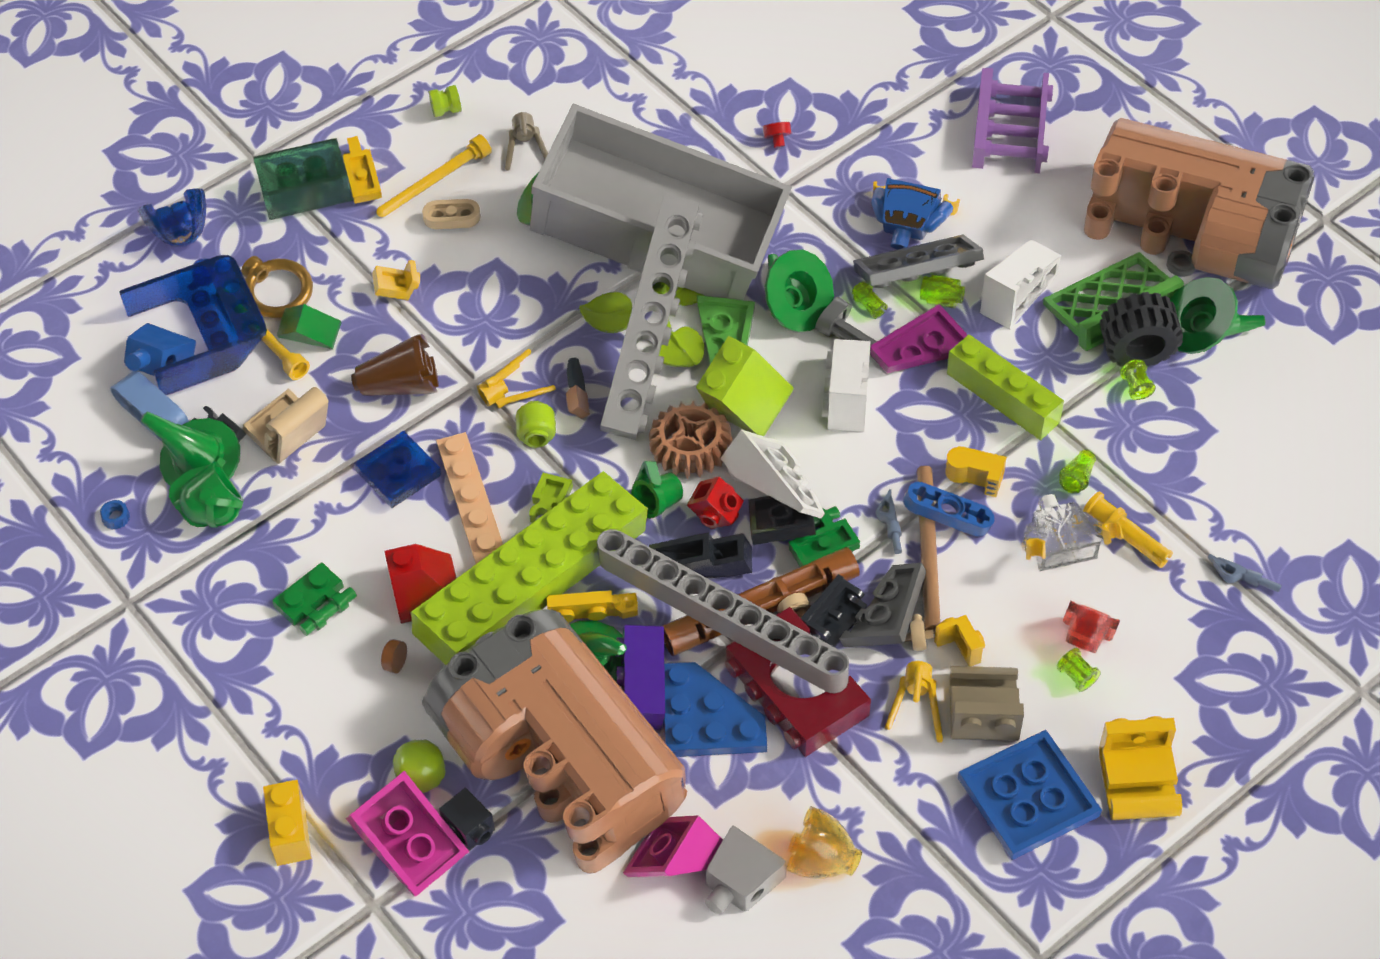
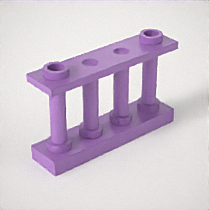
(985, 127)

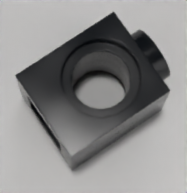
(468, 819)

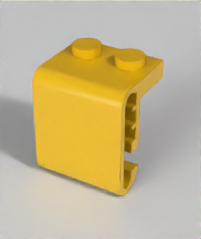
(1139, 768)

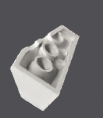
(772, 470)

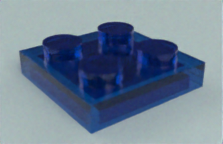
(397, 469)

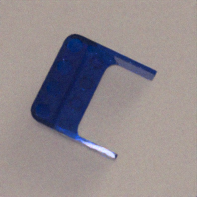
(221, 310)

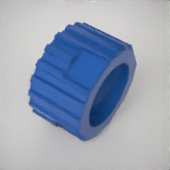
(111, 506)

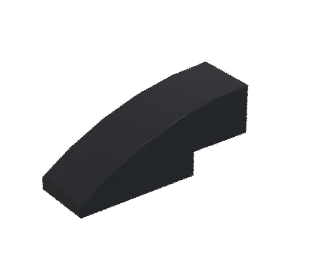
(710, 556)

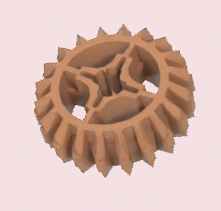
(693, 430)

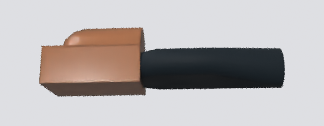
(576, 396)

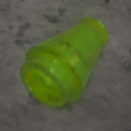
(1077, 473)

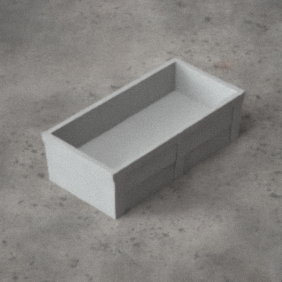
(607, 189)

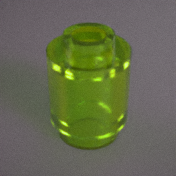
(942, 291)

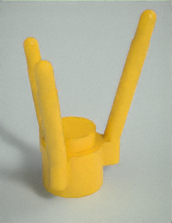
(494, 388)
(917, 682)

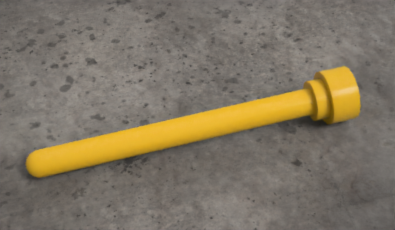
(477, 148)
(293, 363)

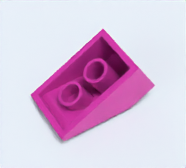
(407, 834)

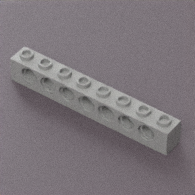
(672, 212)

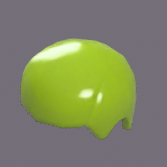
(421, 762)

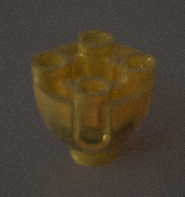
(822, 848)

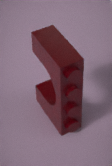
(805, 721)

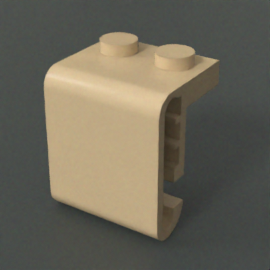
(288, 423)

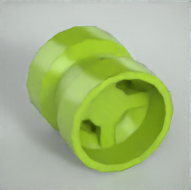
(445, 101)

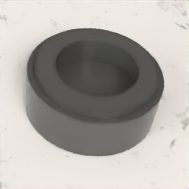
(1180, 263)

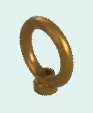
(257, 271)

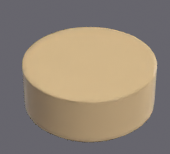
(797, 602)

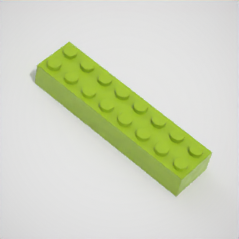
(527, 568)

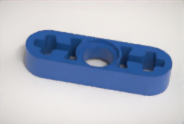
(967, 524)

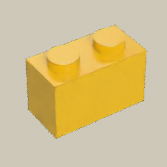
(287, 822)

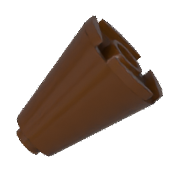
(398, 371)

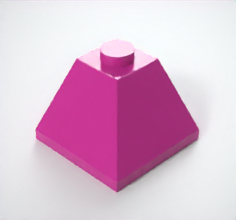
(675, 848)

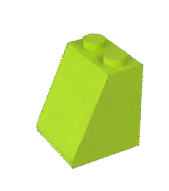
(744, 387)

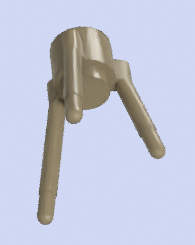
(523, 130)

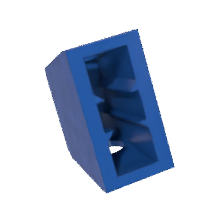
(156, 347)

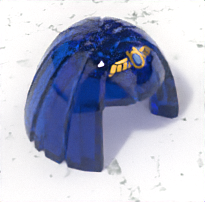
(179, 223)

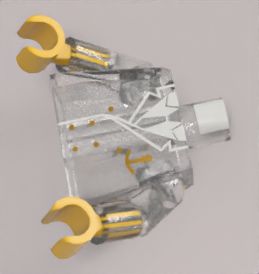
(1065, 534)

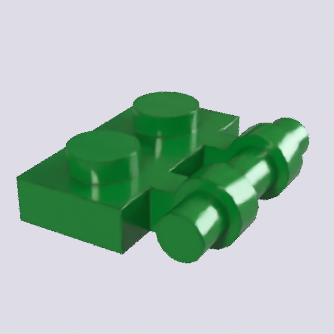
(828, 539)
(310, 593)

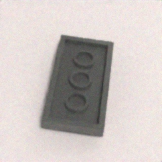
(916, 260)

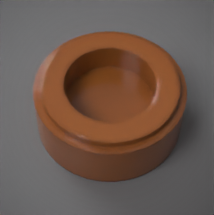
(394, 656)

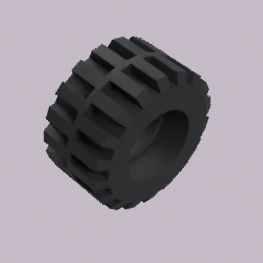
(1141, 329)

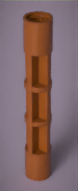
(809, 579)

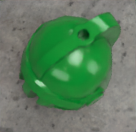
(206, 497)

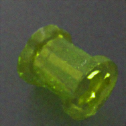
(1137, 379)
(1078, 669)

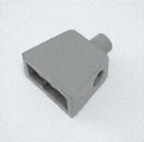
(742, 872)

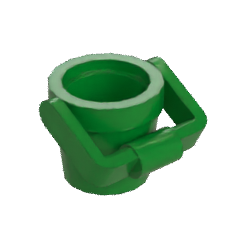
(656, 490)

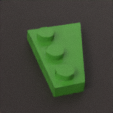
(722, 319)

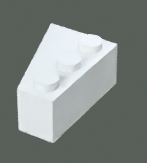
(1018, 282)
(847, 385)

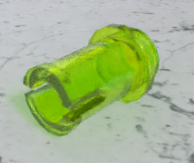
(869, 299)

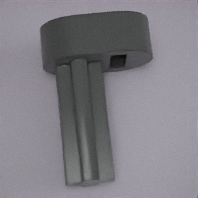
(833, 322)

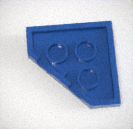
(708, 716)

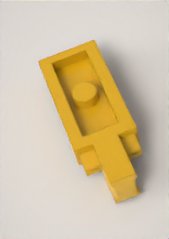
(361, 172)
(594, 605)

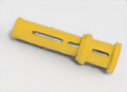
(1134, 535)

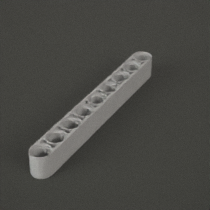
(728, 622)

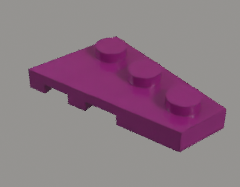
(918, 342)

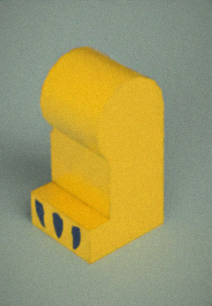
(976, 468)

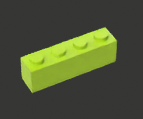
(1005, 387)

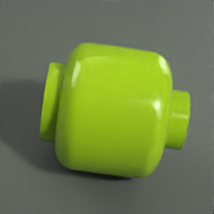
(535, 424)

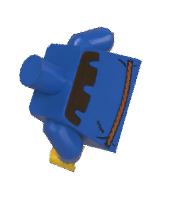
(910, 210)

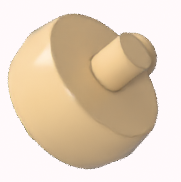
(918, 634)

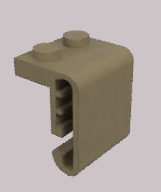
(985, 703)

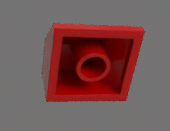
(417, 576)

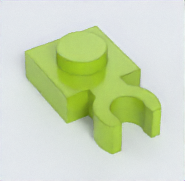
(549, 493)

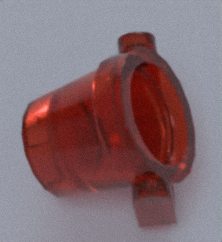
(1088, 627)

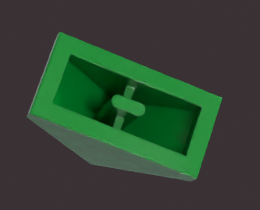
(309, 326)

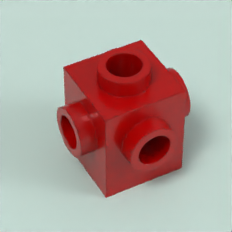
(715, 503)

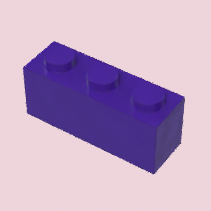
(644, 671)

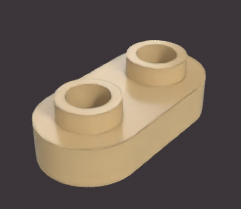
(451, 214)

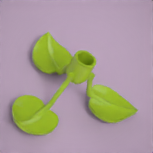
(612, 313)

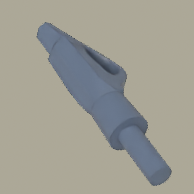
(890, 519)
(1240, 573)

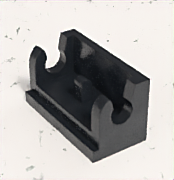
(834, 611)

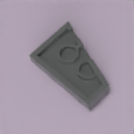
(890, 611)

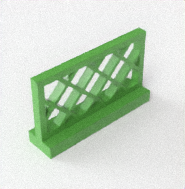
(1089, 329)

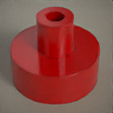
(777, 132)

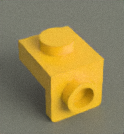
(396, 282)
(968, 640)

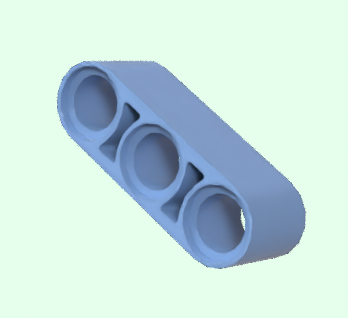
(140, 395)

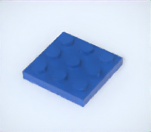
(1029, 794)

